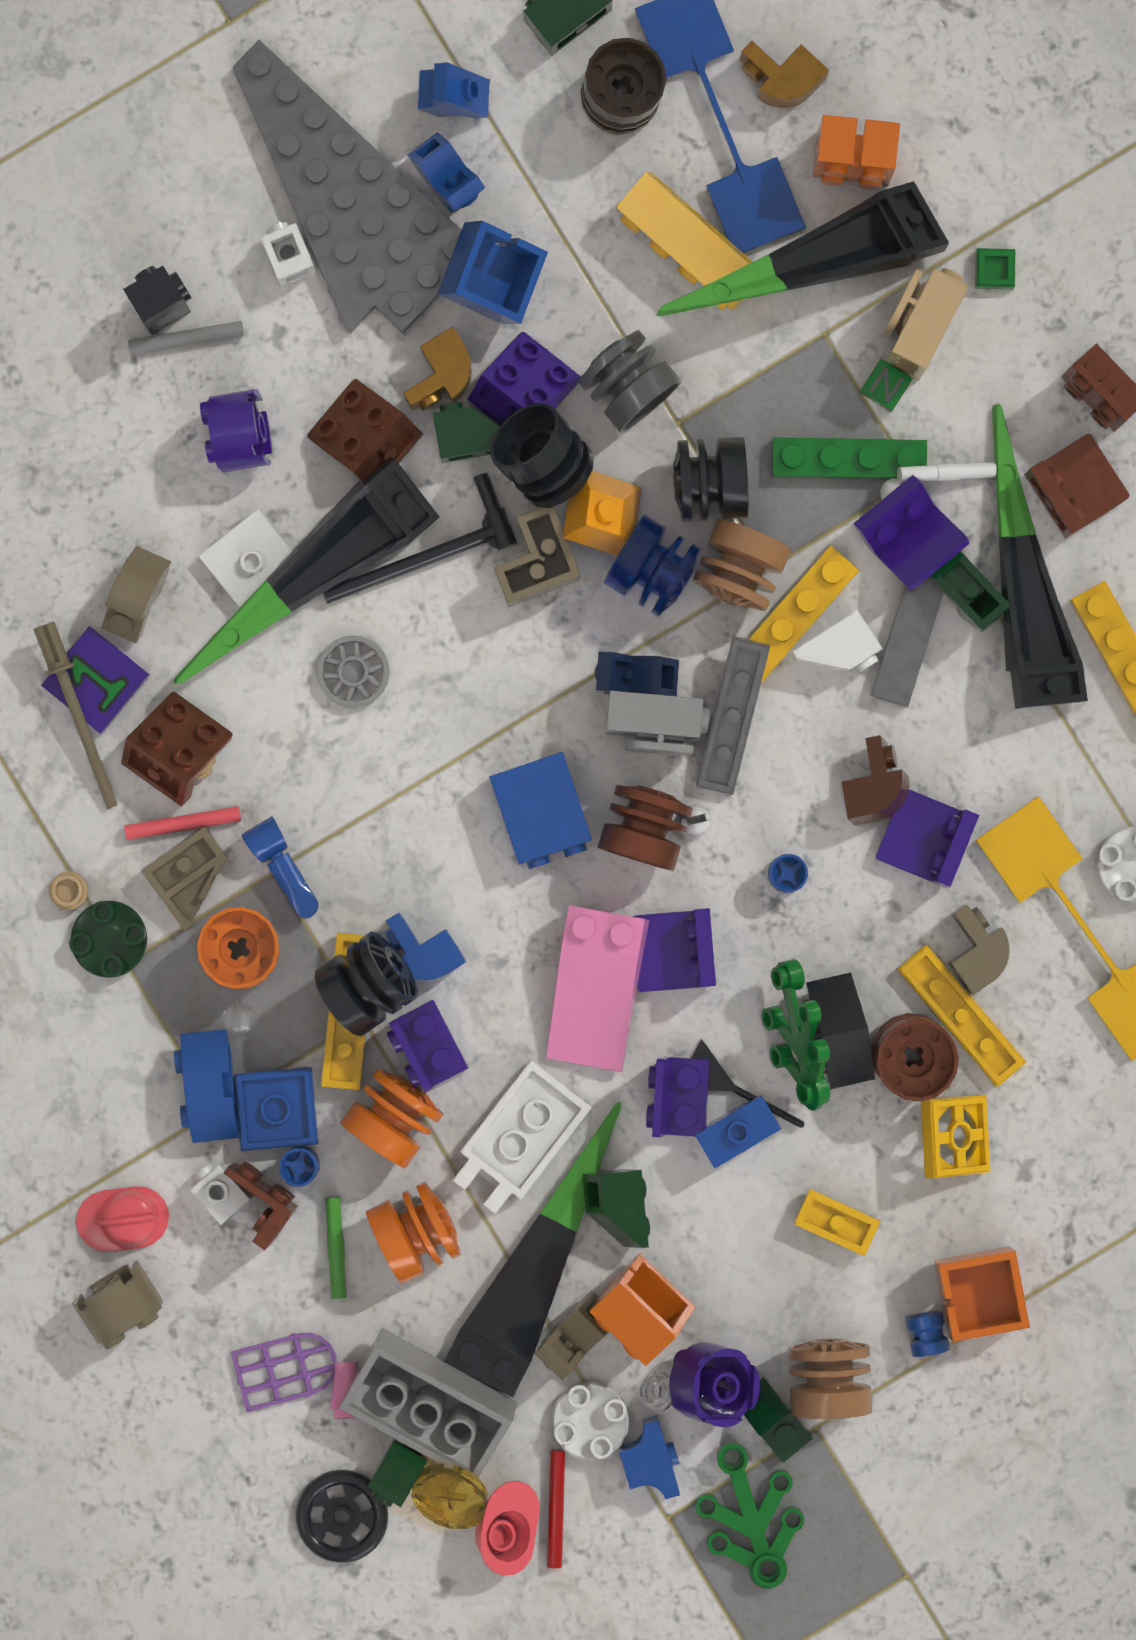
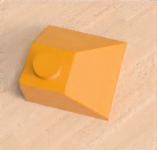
(602, 513)

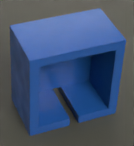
(492, 276)

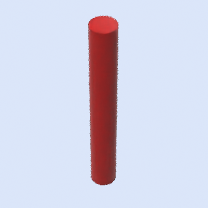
(556, 1508)

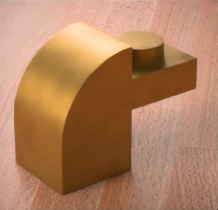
(783, 84)
(451, 370)

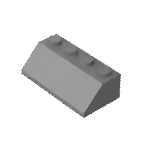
(428, 1404)

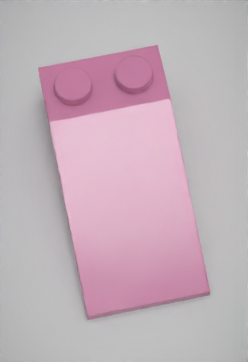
(596, 988)

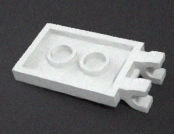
(521, 1135)

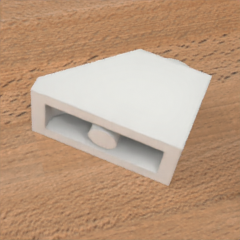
(841, 646)

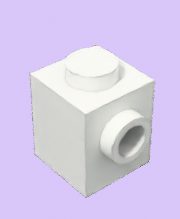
(219, 1192)

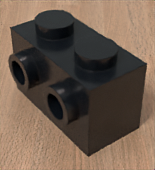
(158, 298)

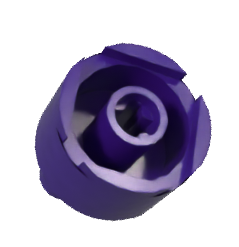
(236, 431)
(713, 1384)

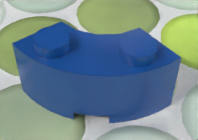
(208, 1086)

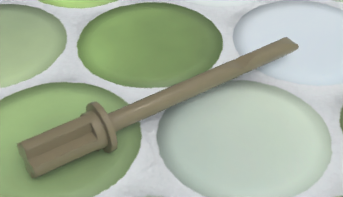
(58, 663)

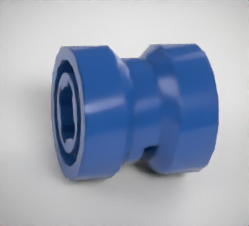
(792, 870)
(294, 1168)
(927, 1333)

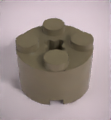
(118, 1304)

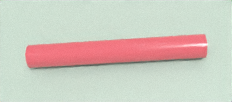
(182, 823)

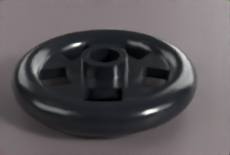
(313, 1533)

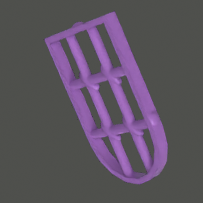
(270, 1363)

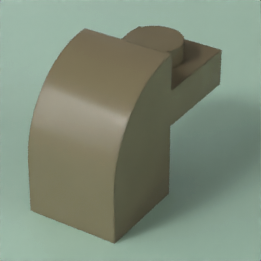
(134, 593)
(987, 955)
(571, 1338)

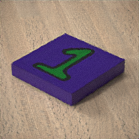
(101, 679)

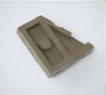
(186, 874)

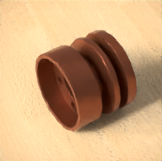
(645, 827)
(927, 1075)

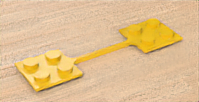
(1033, 854)

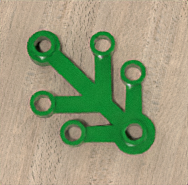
(812, 1054)
(753, 1522)

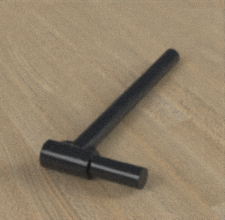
(495, 530)

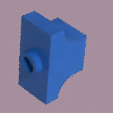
(453, 92)
(737, 1131)
(651, 1460)

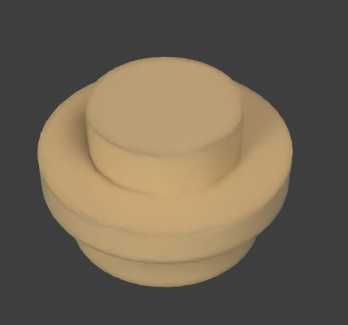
(68, 890)

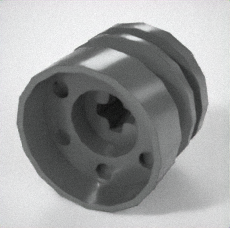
(629, 381)

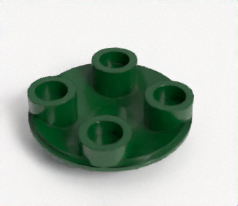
(108, 939)

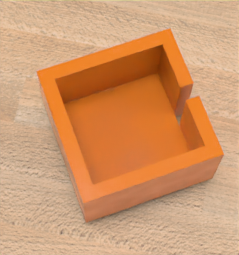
(853, 157)
(982, 1294)
(642, 1310)

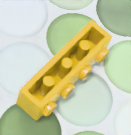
(680, 232)

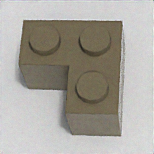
(547, 564)

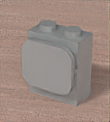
(657, 722)

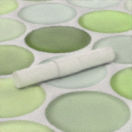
(948, 472)

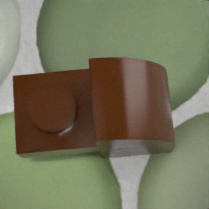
(877, 795)

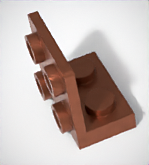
(1102, 387)
(364, 430)
(1077, 485)
(174, 747)
(279, 1198)

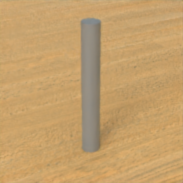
(186, 337)

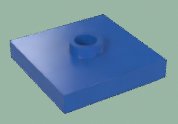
(276, 1109)

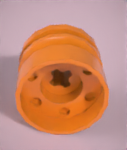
(231, 926)
(392, 1118)
(413, 1232)

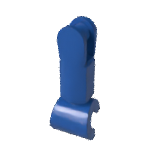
(267, 844)

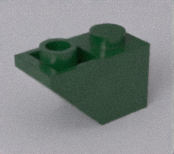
(618, 1205)
(396, 1474)

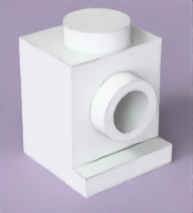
(283, 236)

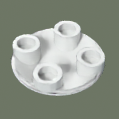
(1118, 864)
(590, 1421)

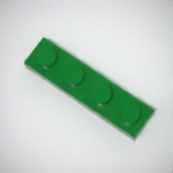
(845, 457)

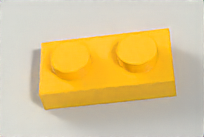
(836, 1222)

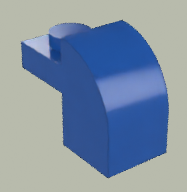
(446, 173)
(430, 959)

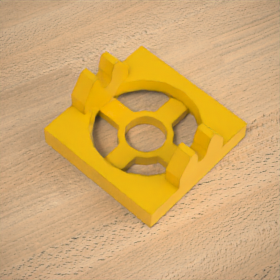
(979, 1156)

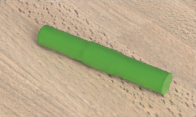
(335, 1247)

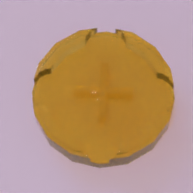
(450, 1496)

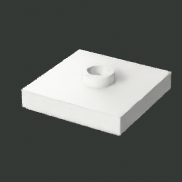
(246, 556)

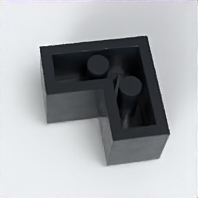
(843, 1029)

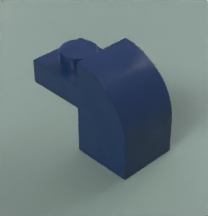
(636, 674)

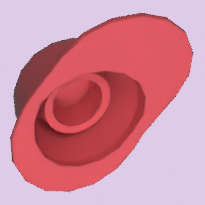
(122, 1219)
(508, 1528)

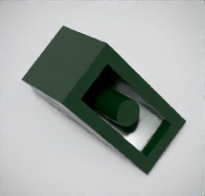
(562, 21)
(462, 432)

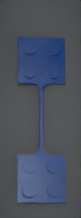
(753, 200)

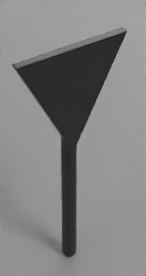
(721, 1082)

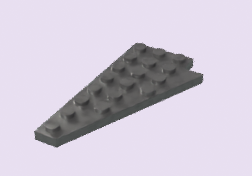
(362, 217)

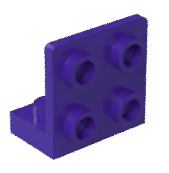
(521, 377)
(910, 533)
(927, 838)
(677, 951)
(427, 1046)
(679, 1096)

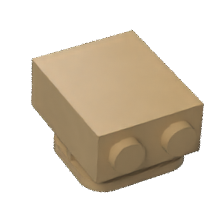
(923, 319)

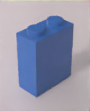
(541, 810)

